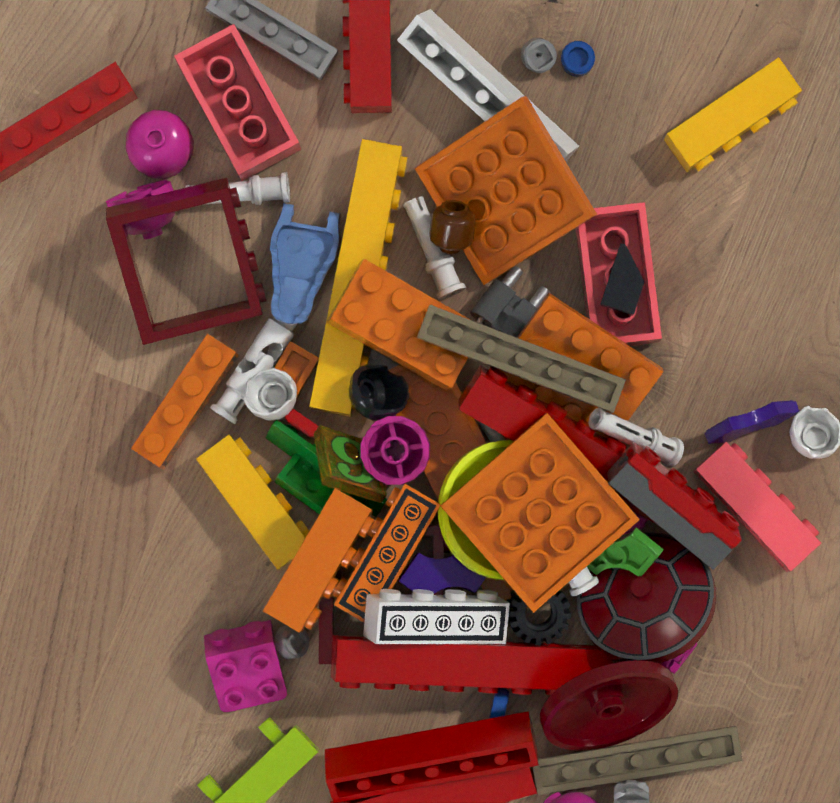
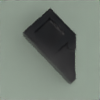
(623, 283)

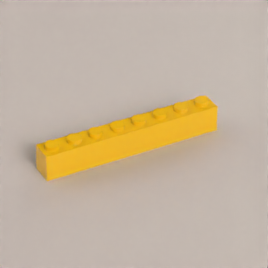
(363, 238)

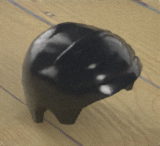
(377, 392)

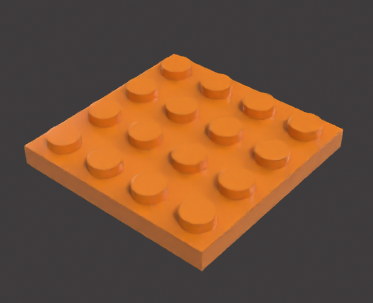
(512, 184)
(577, 337)
(540, 512)

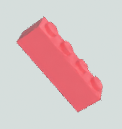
(757, 506)

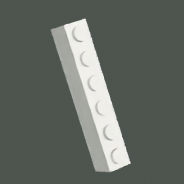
(469, 73)

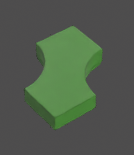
(629, 552)

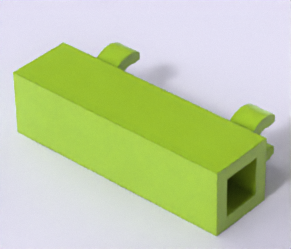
(271, 772)

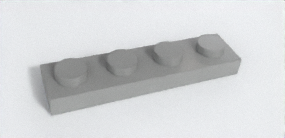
(276, 34)

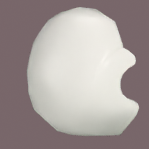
(270, 394)
(815, 432)

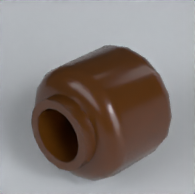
(452, 226)

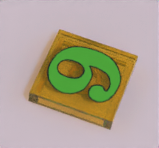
(342, 465)

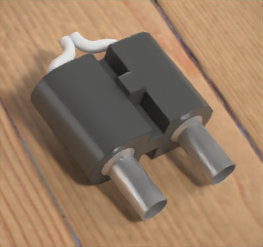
(503, 309)

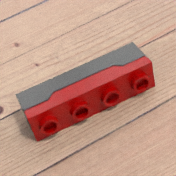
(674, 505)

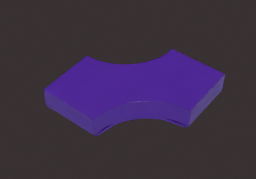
(761, 418)
(439, 574)

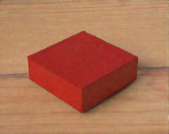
(301, 423)

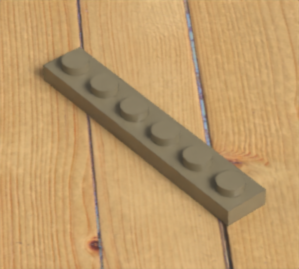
(521, 358)
(637, 760)

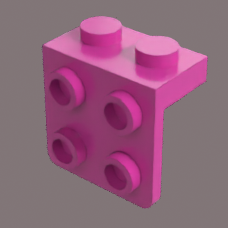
(244, 666)

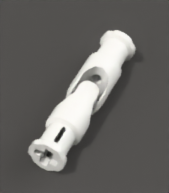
(277, 336)

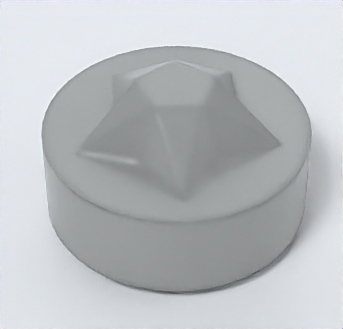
(538, 55)
(291, 643)

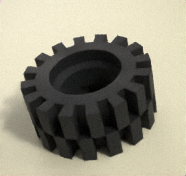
(539, 632)

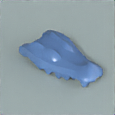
(299, 263)

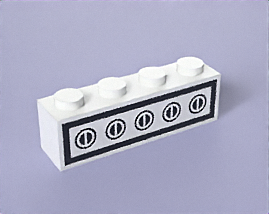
(436, 618)

